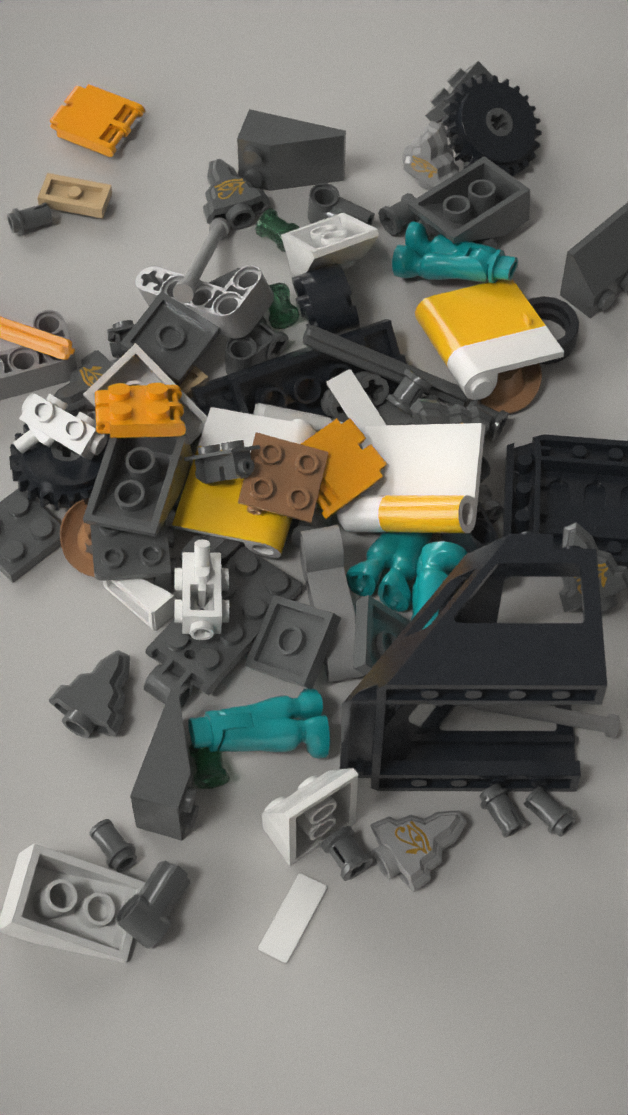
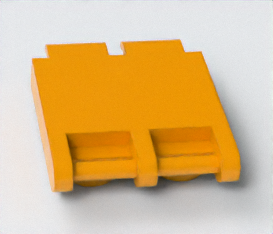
(95, 119)
(139, 411)
(347, 468)

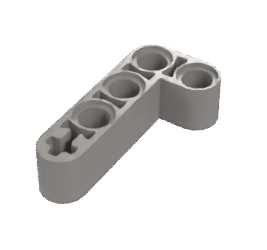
(231, 308)
(29, 370)
(328, 590)

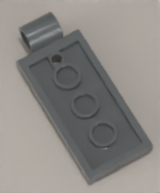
(249, 595)

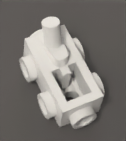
(52, 423)
(201, 586)

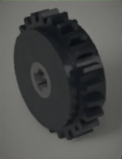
(492, 123)
(55, 472)

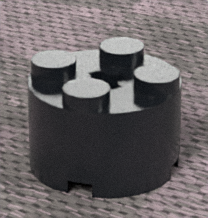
(326, 299)

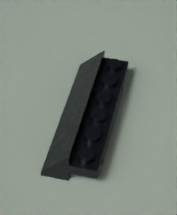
(295, 378)

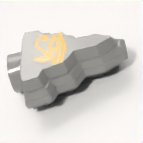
(430, 157)
(415, 845)

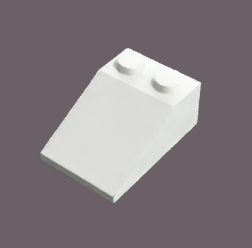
(328, 242)
(139, 369)
(312, 813)
(68, 904)

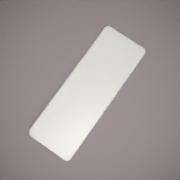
(355, 400)
(292, 918)

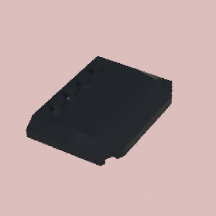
(569, 482)

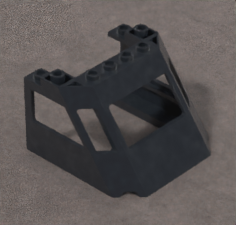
(480, 662)

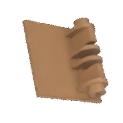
(283, 478)

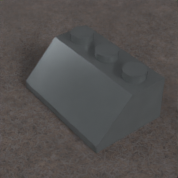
(598, 266)

